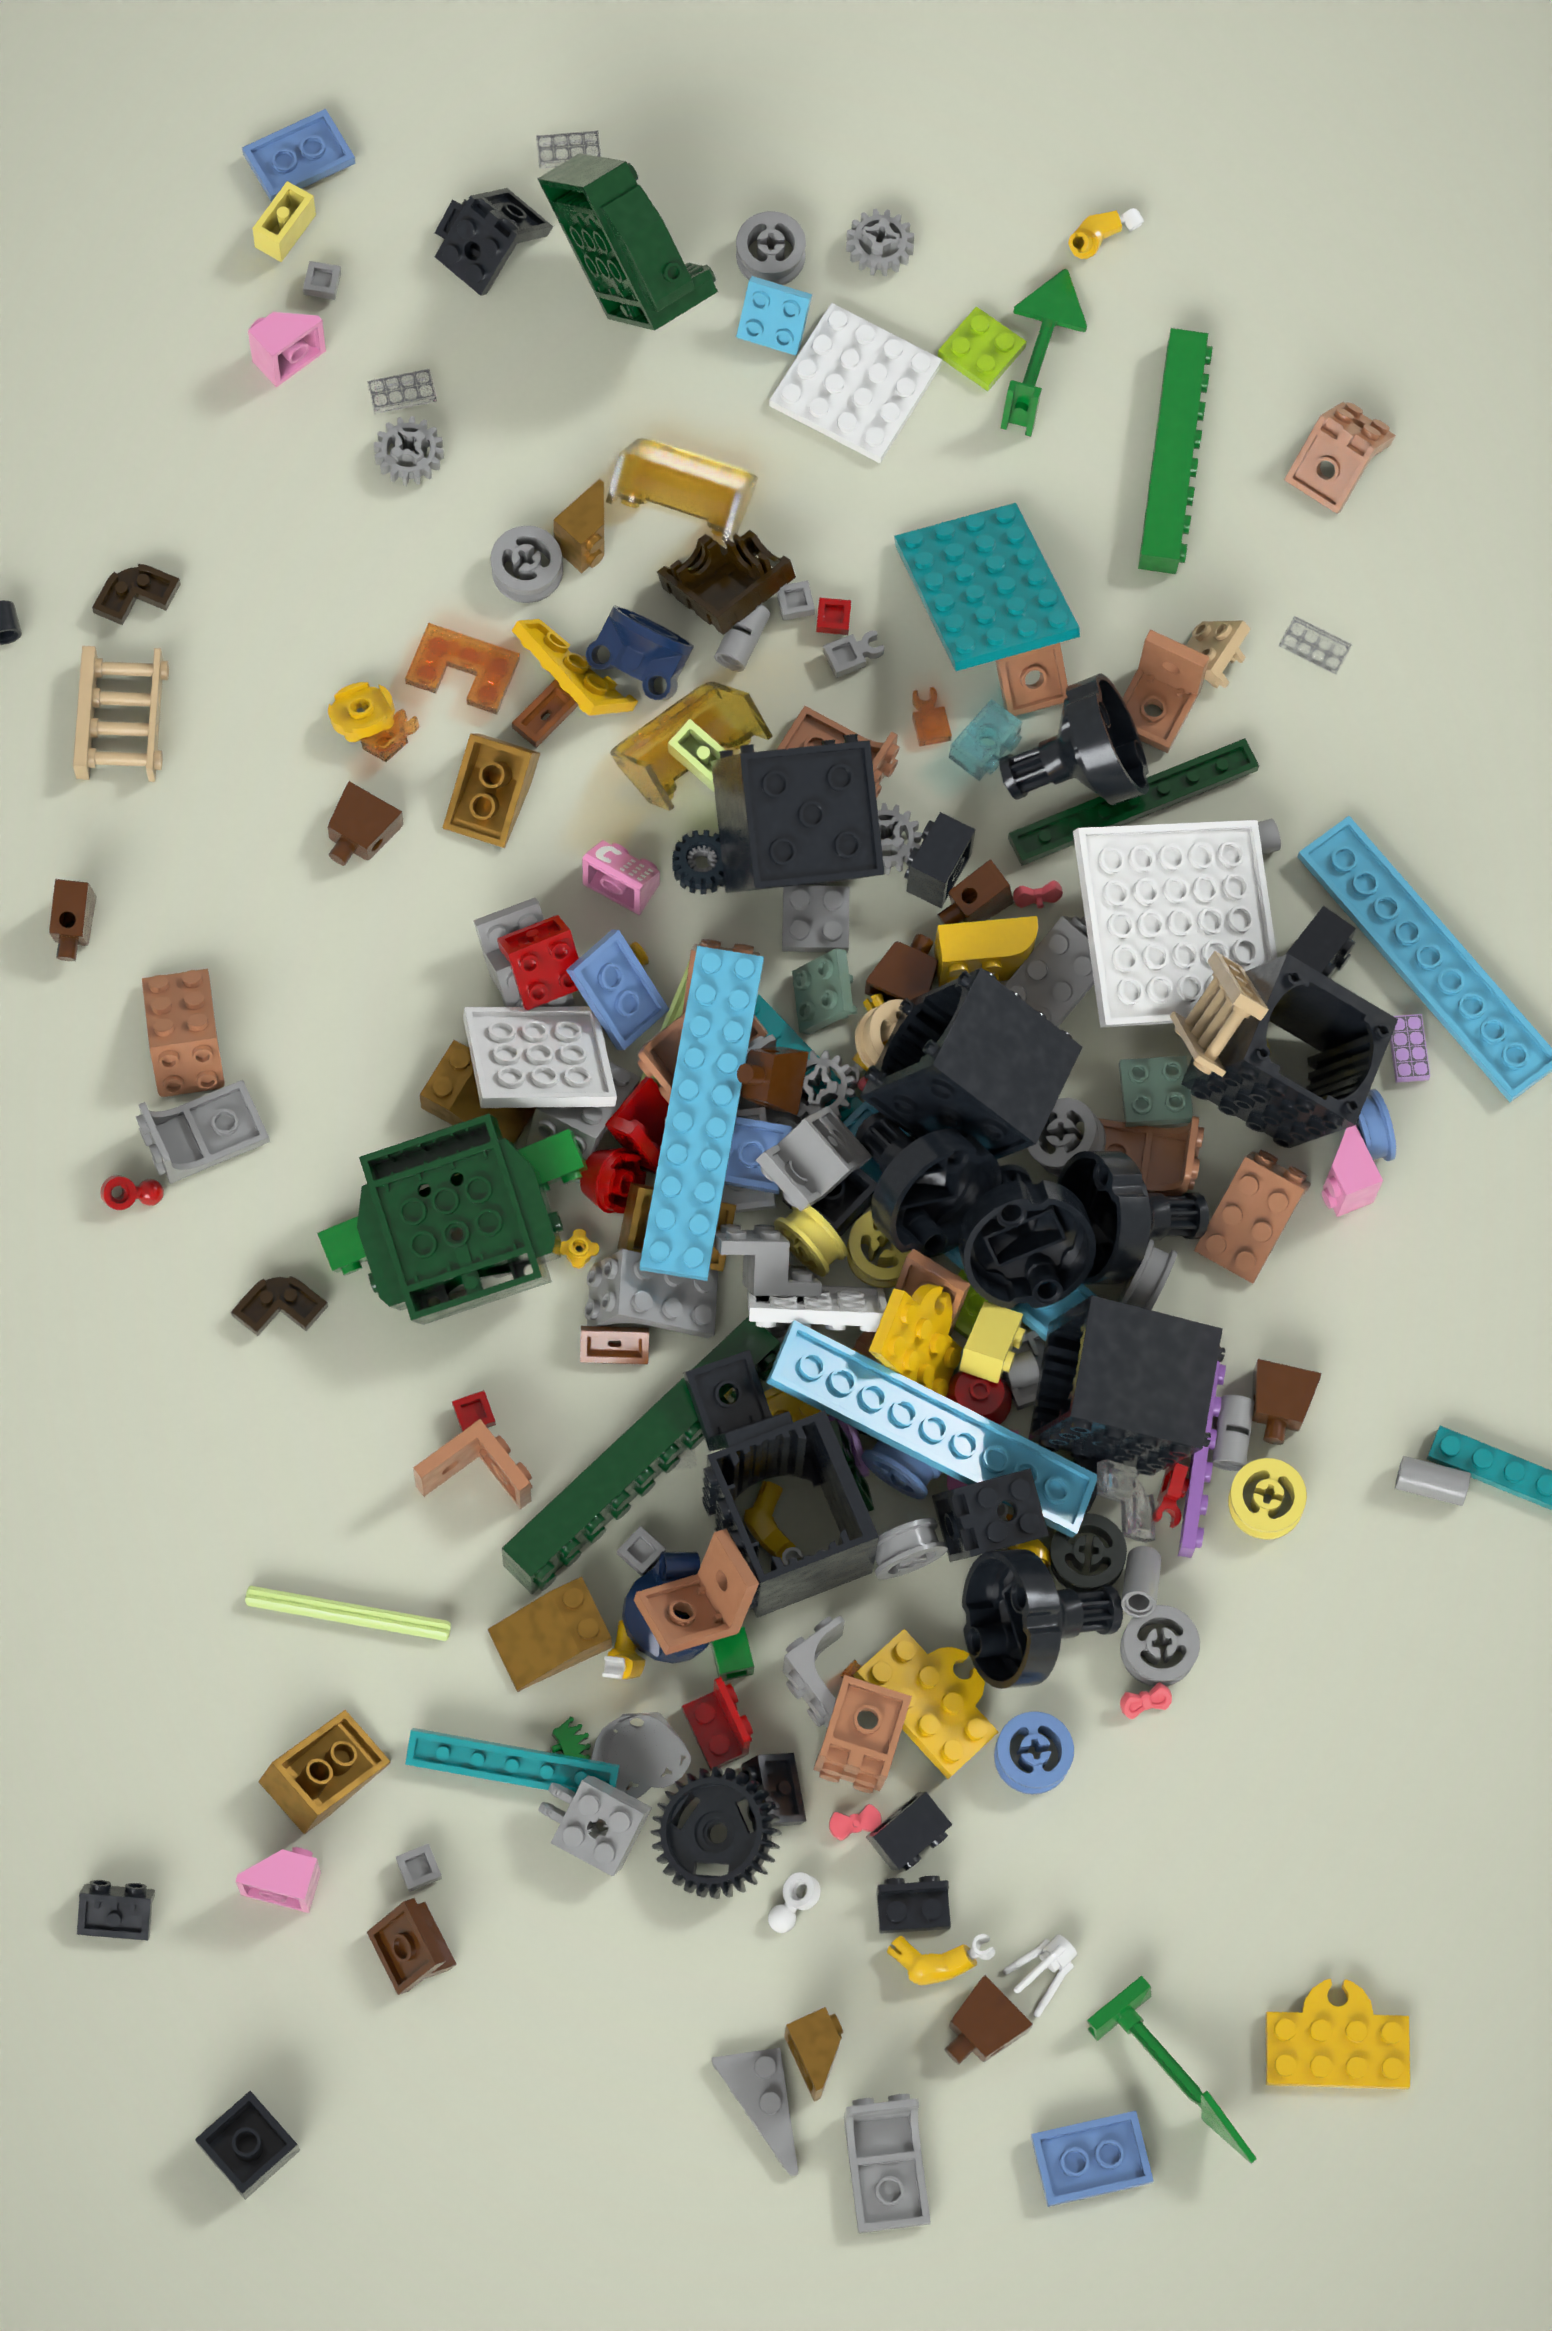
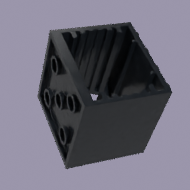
(797, 815)
(1325, 1016)
(972, 1063)
(1125, 1385)
(812, 1453)

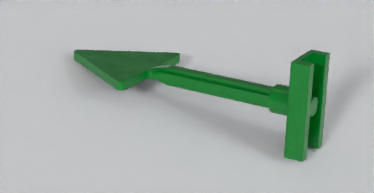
(1053, 305)
(1122, 2012)

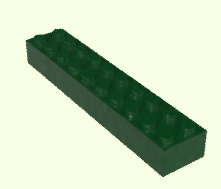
(624, 1470)

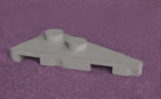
(760, 2088)

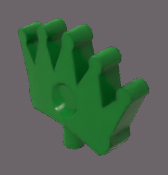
(568, 1742)

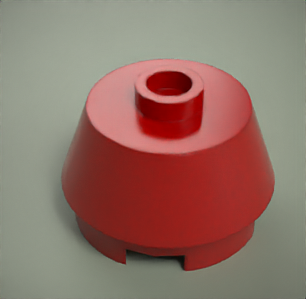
(609, 1178)
(981, 1396)

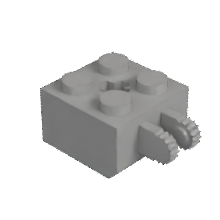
(578, 1826)

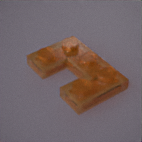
(488, 662)

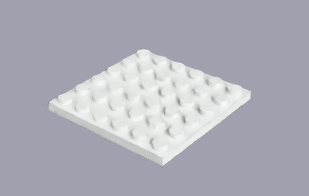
(1162, 906)

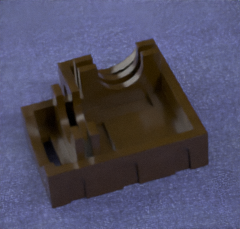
(726, 582)

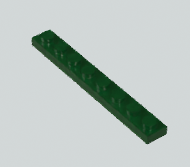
(1164, 791)

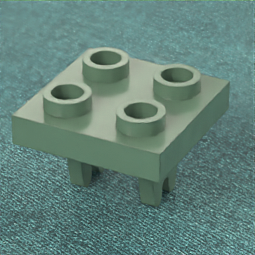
(823, 991)
(1154, 1091)

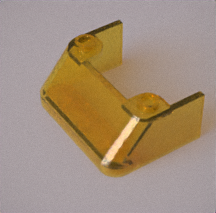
(683, 483)
(717, 709)

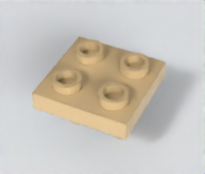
(1221, 643)

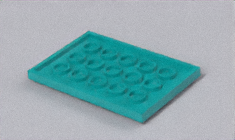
(986, 586)

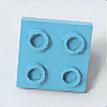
(774, 315)

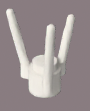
(1055, 1955)

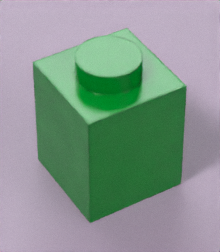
(733, 1656)

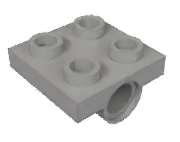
(1025, 1370)

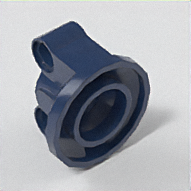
(641, 650)
(669, 1568)

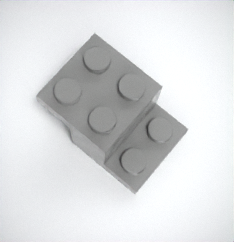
(500, 924)
(813, 1158)
(766, 1261)

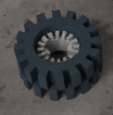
(686, 867)

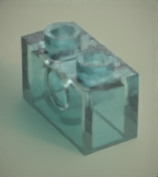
(991, 723)

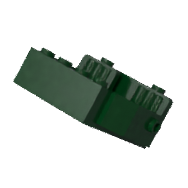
(623, 243)
(496, 1206)

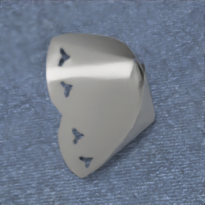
(642, 1752)

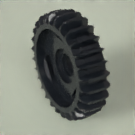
(692, 1843)

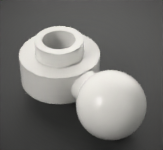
(783, 1916)

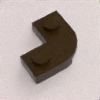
(131, 584)
(278, 1295)

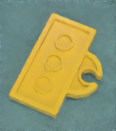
(916, 1337)
(942, 1706)
(1337, 2043)

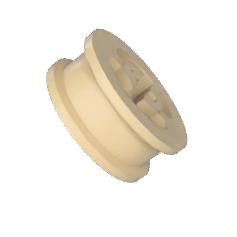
(874, 1029)

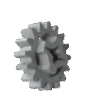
(865, 238)
(405, 462)
(893, 824)
(833, 1091)

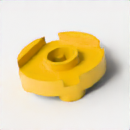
(358, 725)

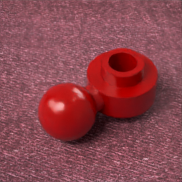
(148, 1192)

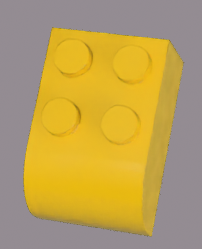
(990, 945)

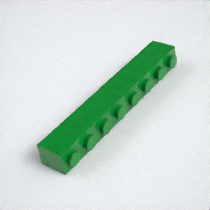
(1173, 451)
(553, 1157)

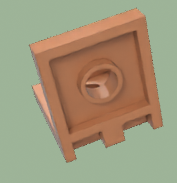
(1348, 443)
(1172, 680)
(1046, 692)
(919, 1271)
(465, 1448)
(712, 1598)
(857, 1752)

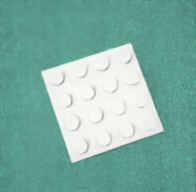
(855, 382)
(539, 1057)
(834, 1308)

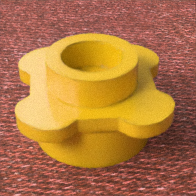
(579, 1258)

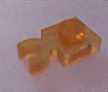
(930, 722)
(389, 742)

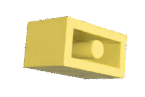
(284, 221)
(991, 1342)

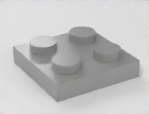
(815, 918)

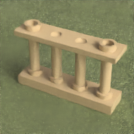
(91, 697)
(1218, 1013)

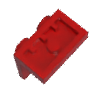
(540, 960)
(641, 1123)
(717, 1725)

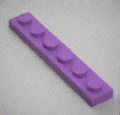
(1200, 1472)

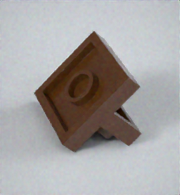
(410, 1945)

